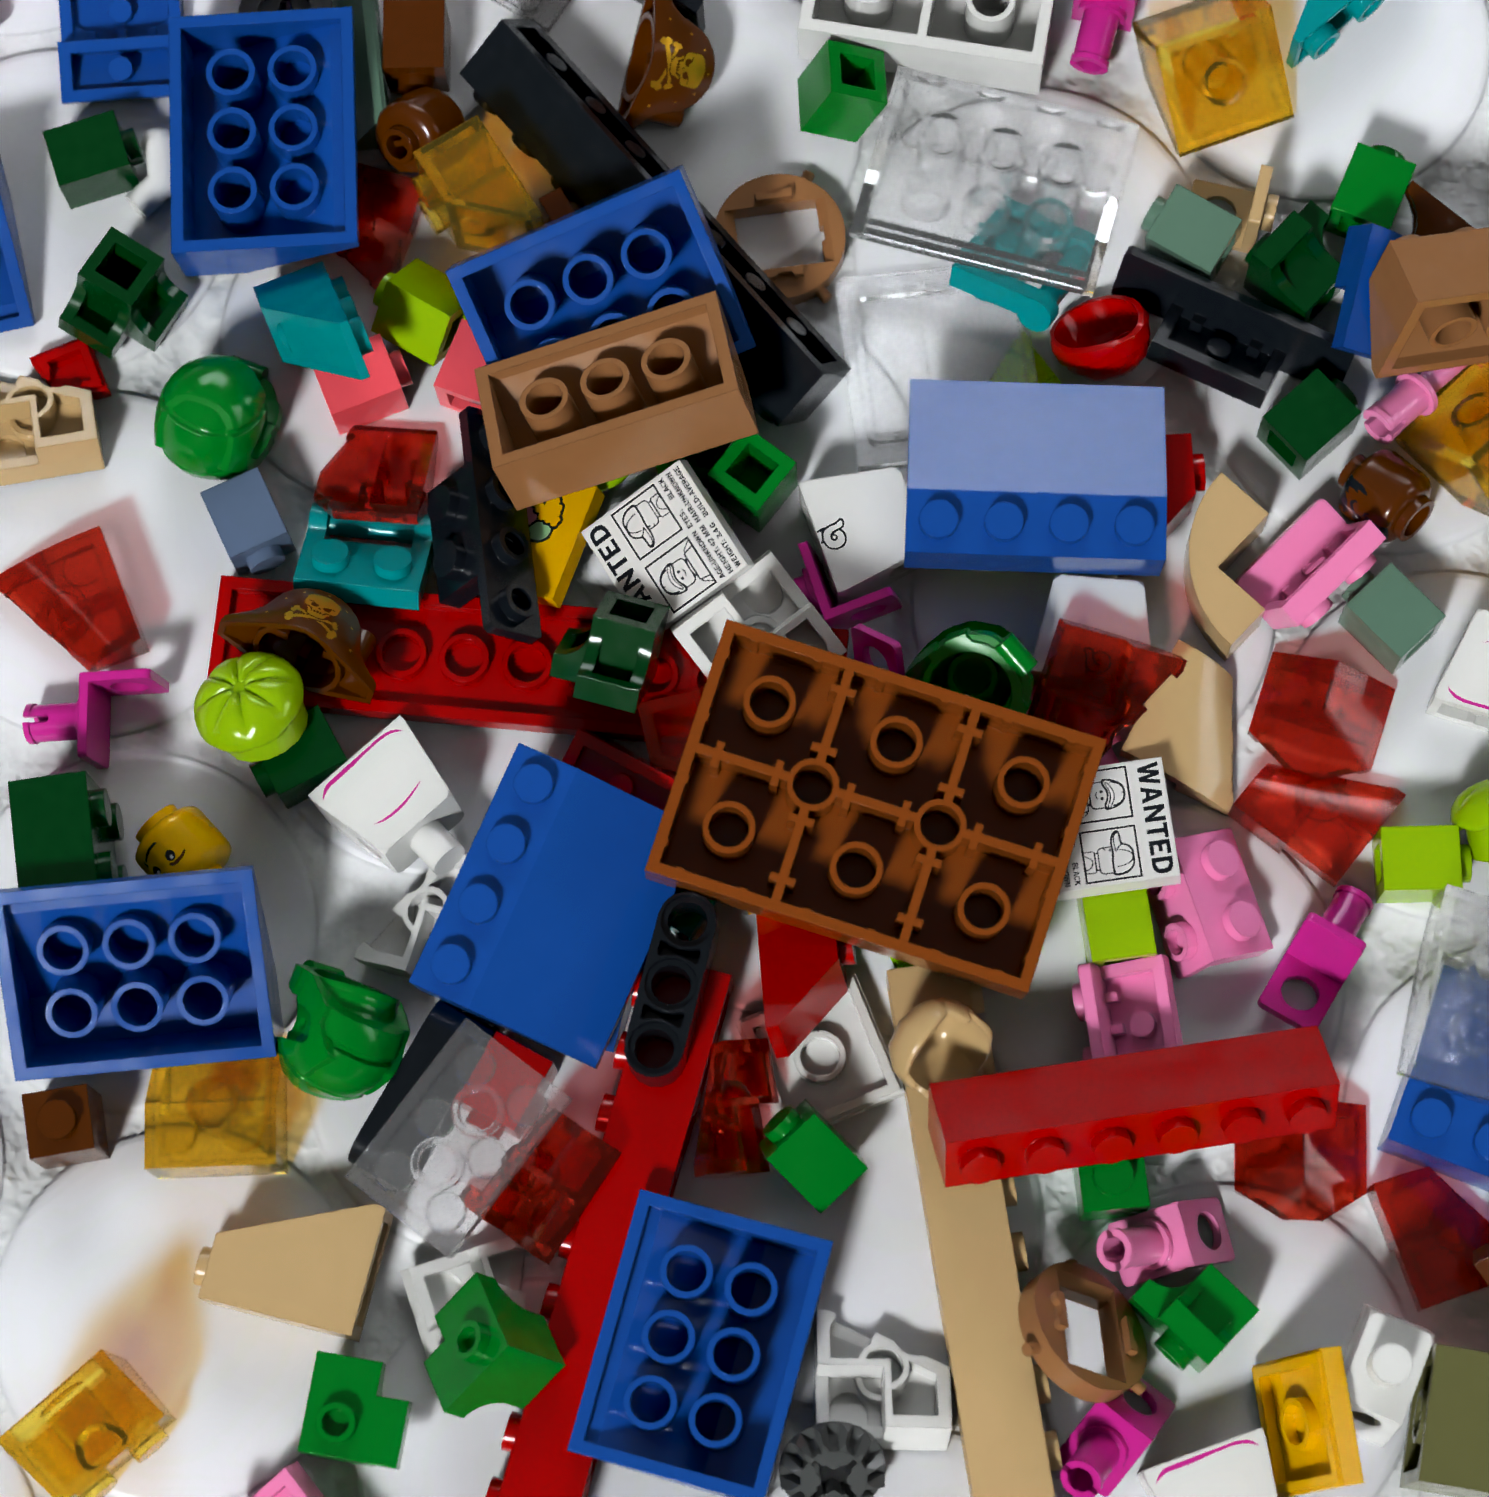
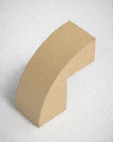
(1219, 534)

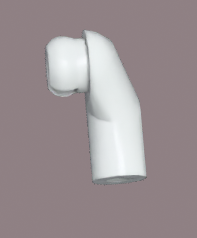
(156, 185)

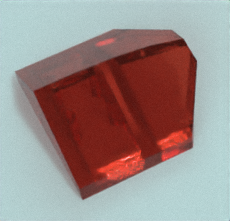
(380, 475)
(1320, 715)
(1306, 1173)

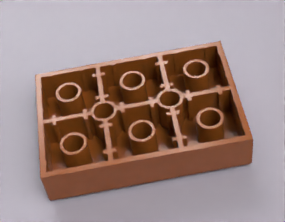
(875, 809)

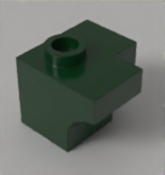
(1293, 267)
(122, 295)
(616, 654)

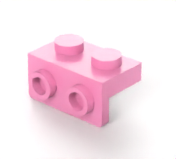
(1309, 564)
(1213, 910)
(1127, 1006)

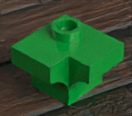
(1194, 1318)
(490, 1350)
(349, 1416)

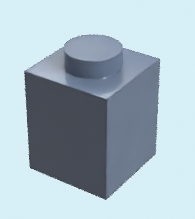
(248, 523)

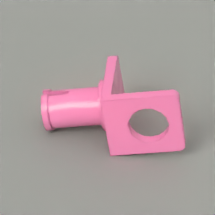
(1164, 1241)

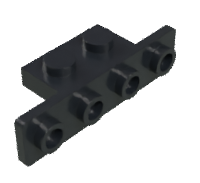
(1223, 333)
(483, 541)

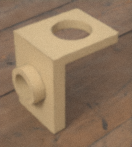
(1254, 208)

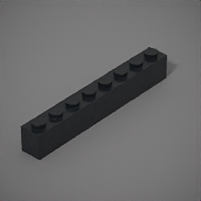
(597, 153)

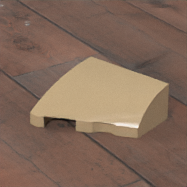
(46, 431)
(1191, 730)

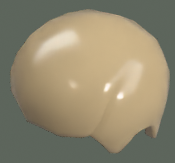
(939, 1044)

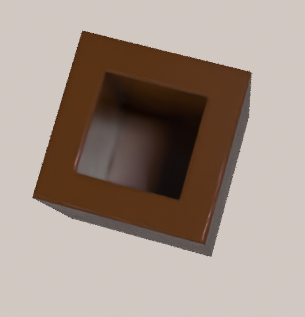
(416, 45)
(65, 1126)

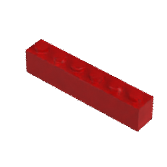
(1132, 1106)

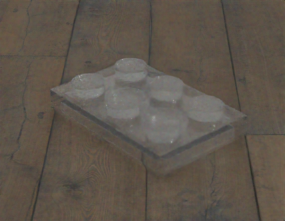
(458, 1138)

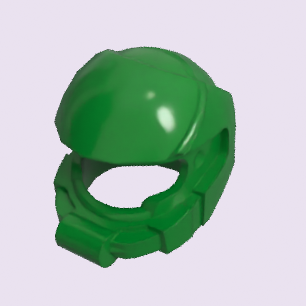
(217, 417)
(980, 663)
(343, 1036)

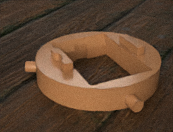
(784, 194)
(1044, 1322)

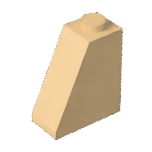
(300, 1269)

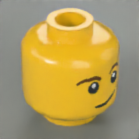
(180, 842)

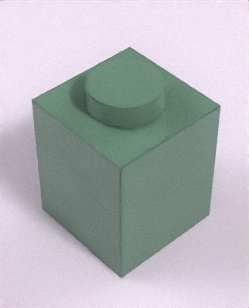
(1191, 232)
(1389, 616)

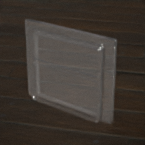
(917, 329)

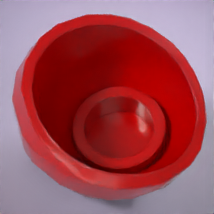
(1102, 337)

